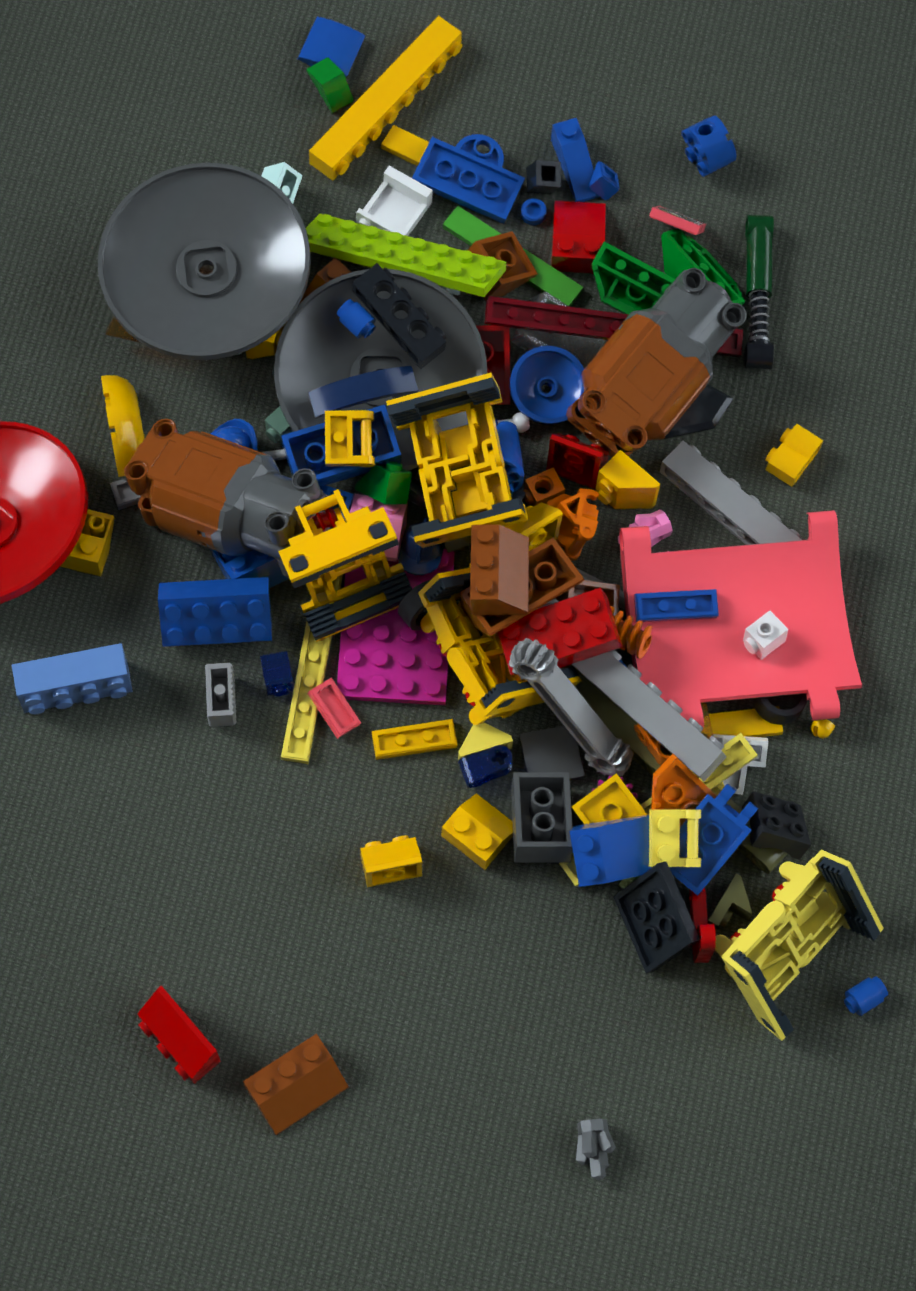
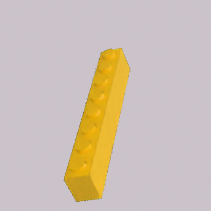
(386, 98)

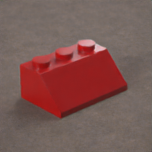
(177, 1036)

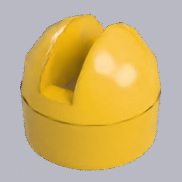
(822, 728)

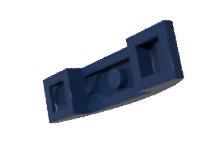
(363, 389)

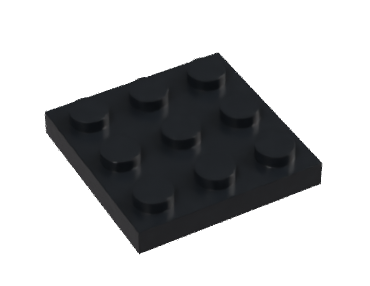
(656, 917)

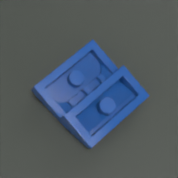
(331, 41)

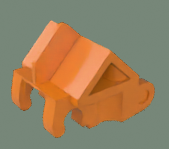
(577, 522)

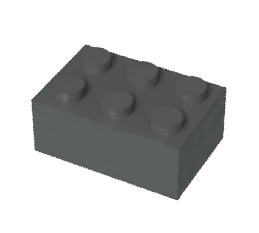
(541, 817)

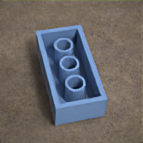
(72, 679)

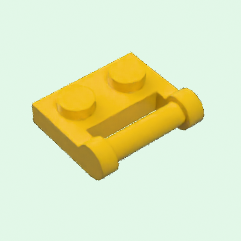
(340, 438)

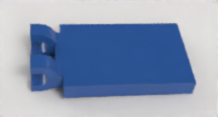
(719, 835)

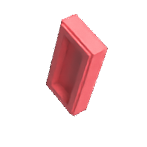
(334, 708)

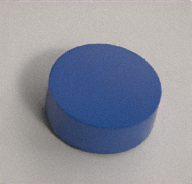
(533, 212)

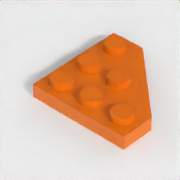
(677, 787)

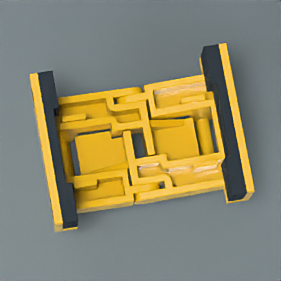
(461, 643)

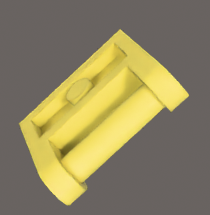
(665, 837)

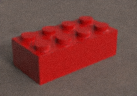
(571, 628)

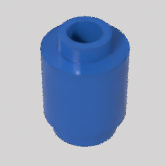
(356, 319)
(865, 995)

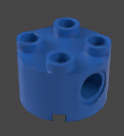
(709, 145)

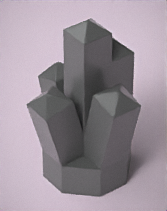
(593, 1146)

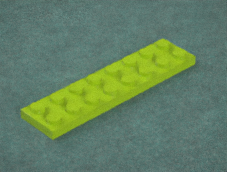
(391, 250)

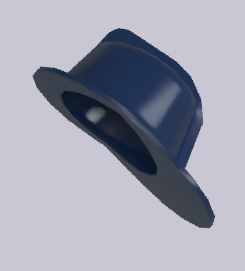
(418, 559)

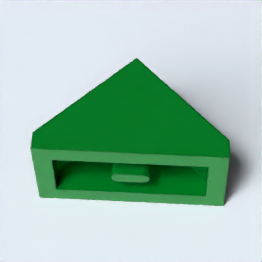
(331, 84)

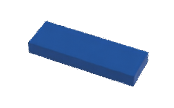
(676, 605)

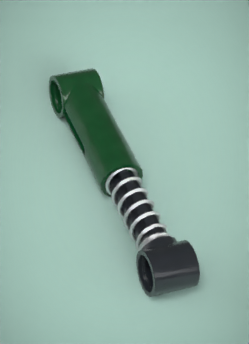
(759, 236)

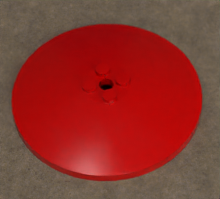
(39, 506)

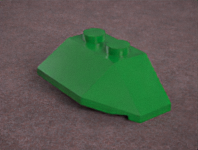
(684, 252)
(626, 281)

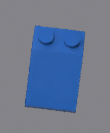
(611, 850)

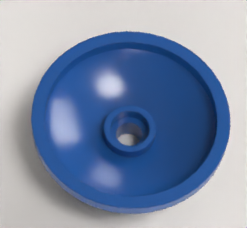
(548, 367)

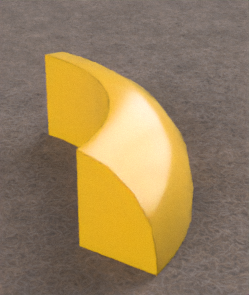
(124, 416)

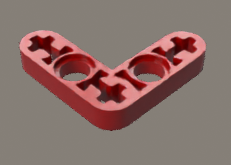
(705, 947)

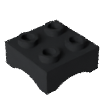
(778, 825)

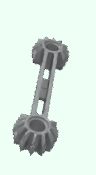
(540, 668)

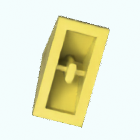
(482, 738)

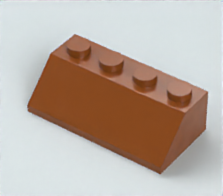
(549, 577)

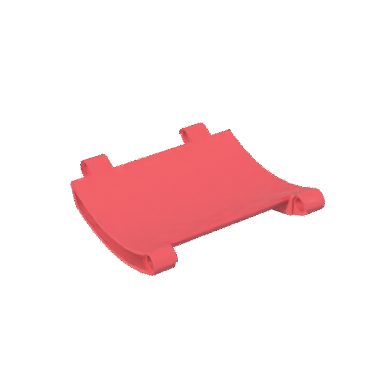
(707, 656)

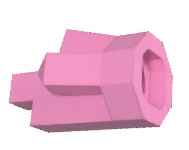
(658, 525)

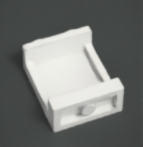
(396, 204)

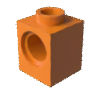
(549, 480)

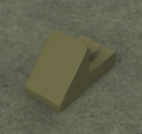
(734, 900)

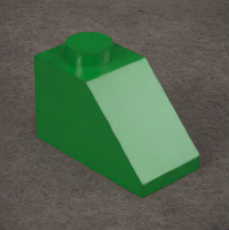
(386, 483)

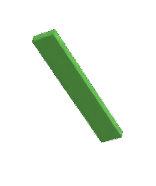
(471, 229)

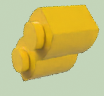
(793, 454)

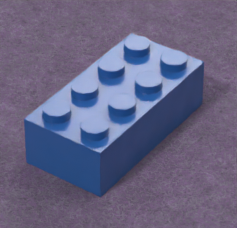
(307, 449)
(215, 611)

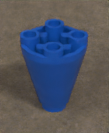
(512, 454)

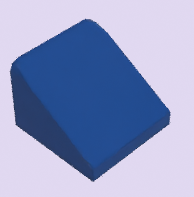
(604, 181)

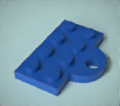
(470, 176)

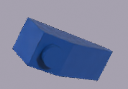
(574, 158)

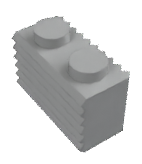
(220, 694)

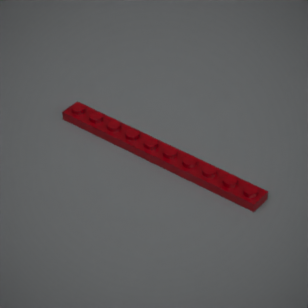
(571, 321)

